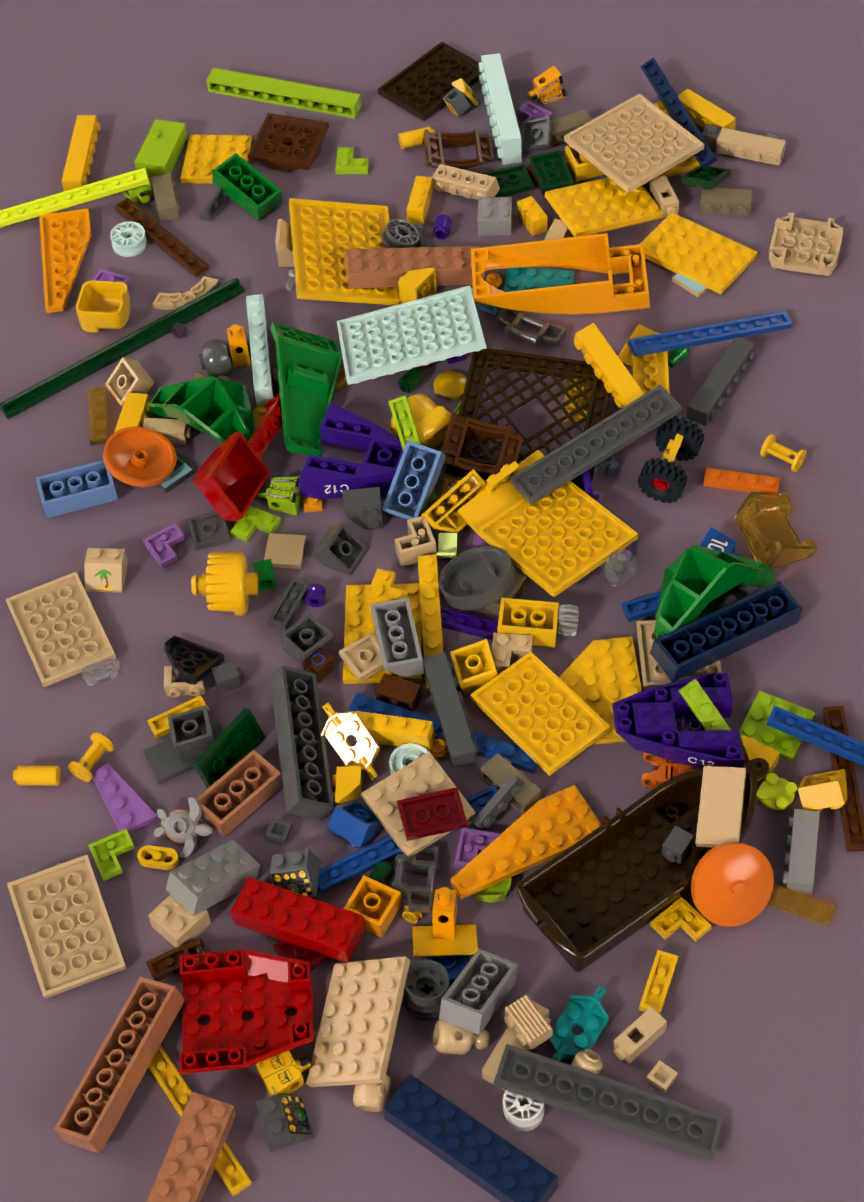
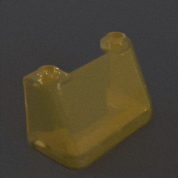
(768, 530)

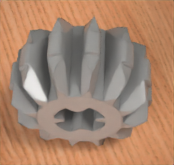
(567, 620)

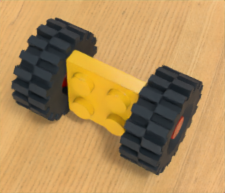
(662, 477)

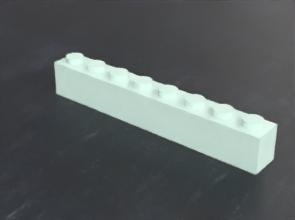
(259, 349)

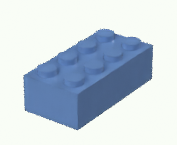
(413, 481)
(76, 489)

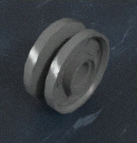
(400, 234)

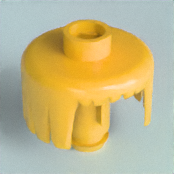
(226, 583)

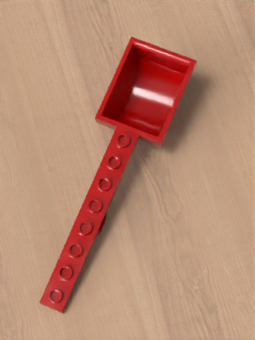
(235, 471)

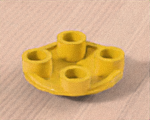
(450, 384)

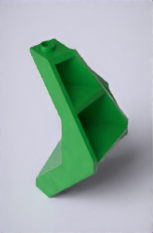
(208, 405)
(701, 577)

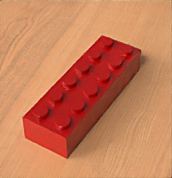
(298, 919)

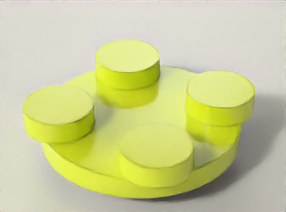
(776, 792)

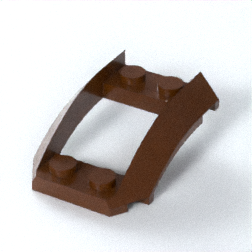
(435, 143)
(455, 437)

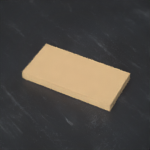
(720, 806)

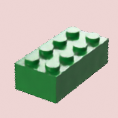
(247, 186)

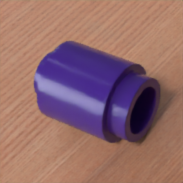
(442, 226)

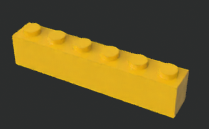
(80, 152)
(607, 365)

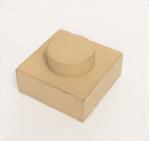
(662, 1076)

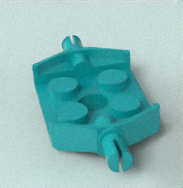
(583, 1013)

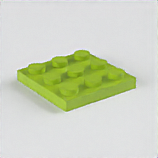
(756, 719)

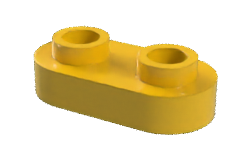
(159, 857)

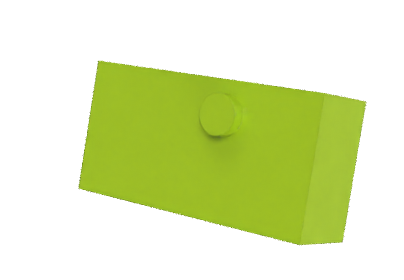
(162, 147)

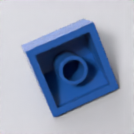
(354, 823)

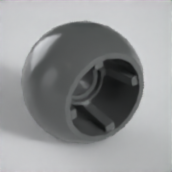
(216, 358)

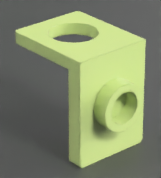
(447, 545)

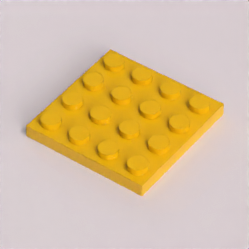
(208, 152)

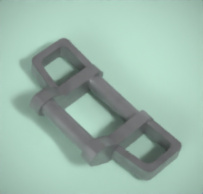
(536, 339)
(418, 867)

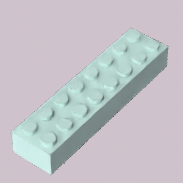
(500, 109)

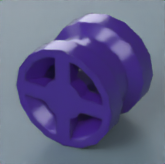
(315, 595)

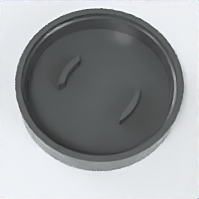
(477, 577)

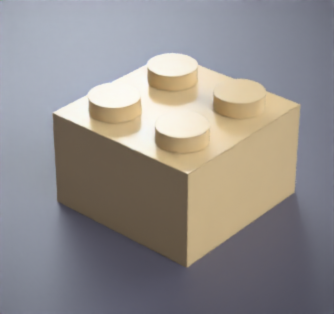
(177, 923)

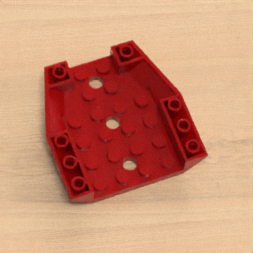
(237, 984)

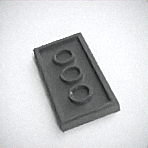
(166, 762)

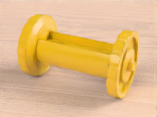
(783, 453)
(99, 746)

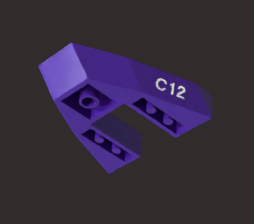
(328, 477)
(650, 725)

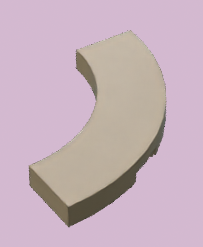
(172, 301)

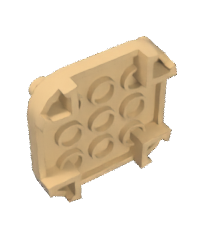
(805, 245)

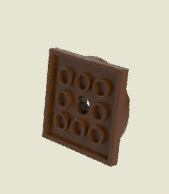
(281, 131)

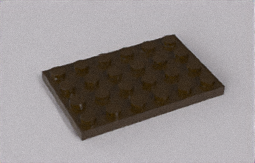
(429, 79)

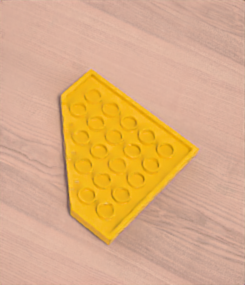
(603, 676)

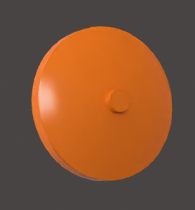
(139, 456)
(732, 884)

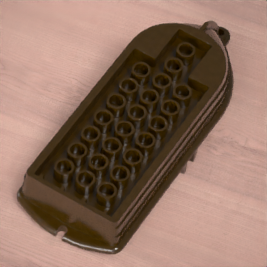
(617, 874)

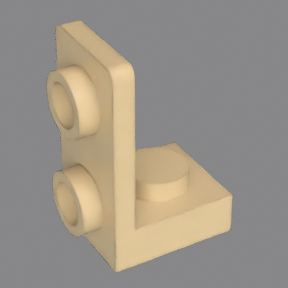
(175, 689)

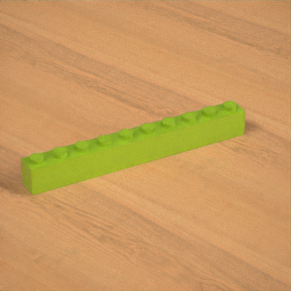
(284, 93)

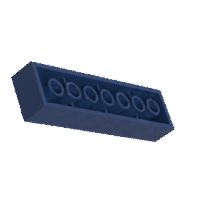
(725, 631)
(468, 1145)

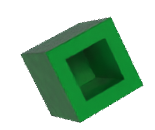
(265, 574)

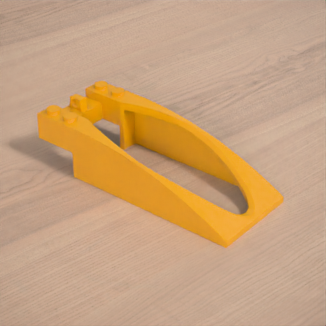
(578, 253)

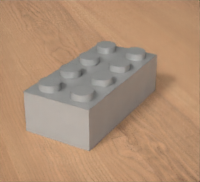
(212, 877)
(478, 991)

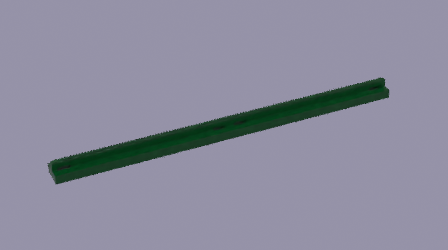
(105, 357)

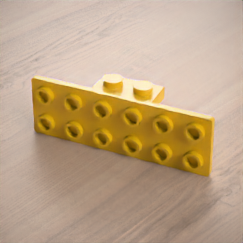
(497, 496)

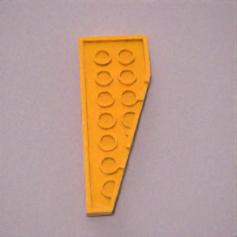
(63, 248)
(531, 840)

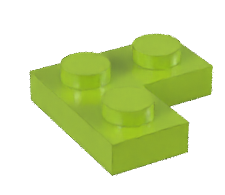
(348, 164)
(252, 520)
(105, 852)

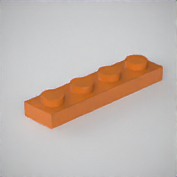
(740, 481)

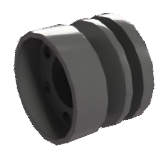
(422, 979)

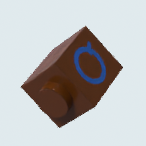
(319, 663)

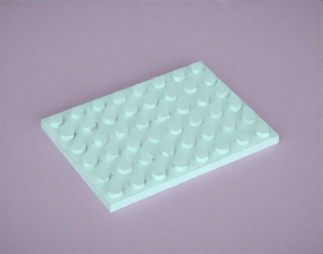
(410, 335)

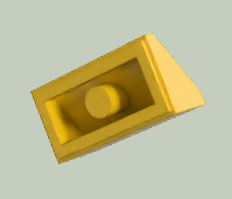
(470, 95)

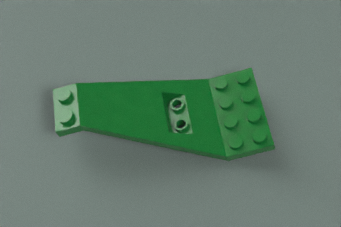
(307, 381)

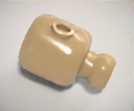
(456, 1040)
(372, 1096)

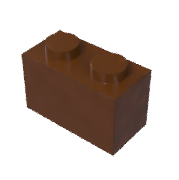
(399, 692)

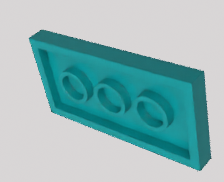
(531, 278)

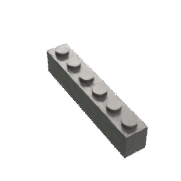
(721, 381)
(449, 709)

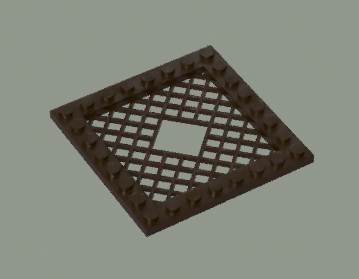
(490, 359)

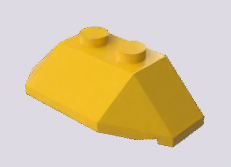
(443, 512)

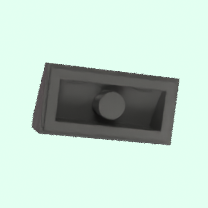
(213, 205)

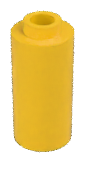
(413, 137)
(37, 775)

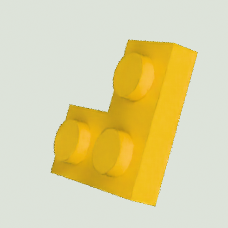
(382, 590)
(682, 916)

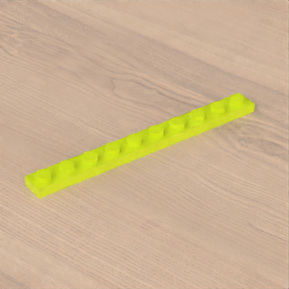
(73, 197)

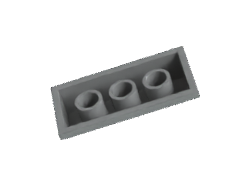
(397, 637)

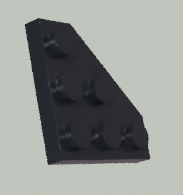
(190, 659)

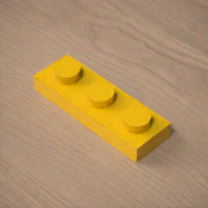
(160, 724)
(658, 981)

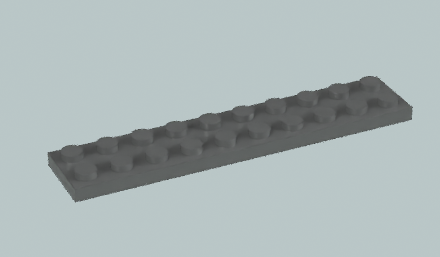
(595, 445)
(608, 1102)

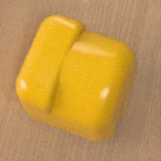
(103, 306)
(429, 420)

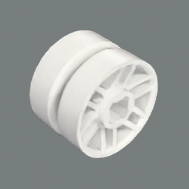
(522, 1112)

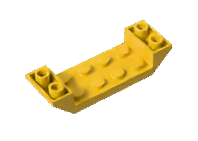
(650, 371)

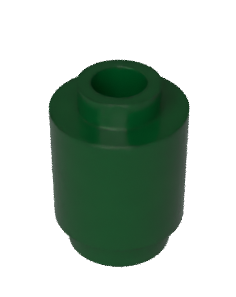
(410, 380)
(382, 872)

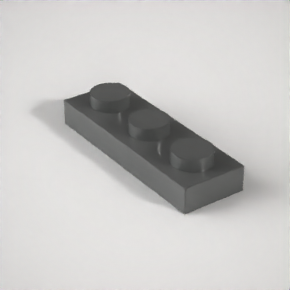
(289, 604)
(498, 802)

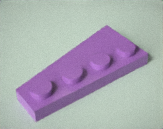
(122, 801)

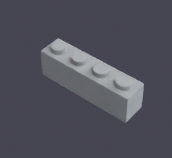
(802, 851)

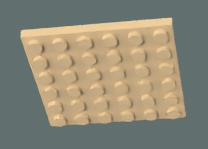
(634, 143)

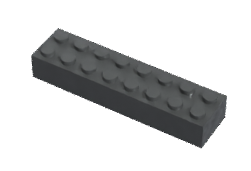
(300, 743)

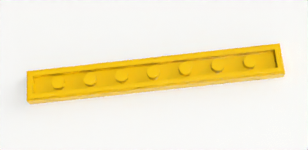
(179, 1094)

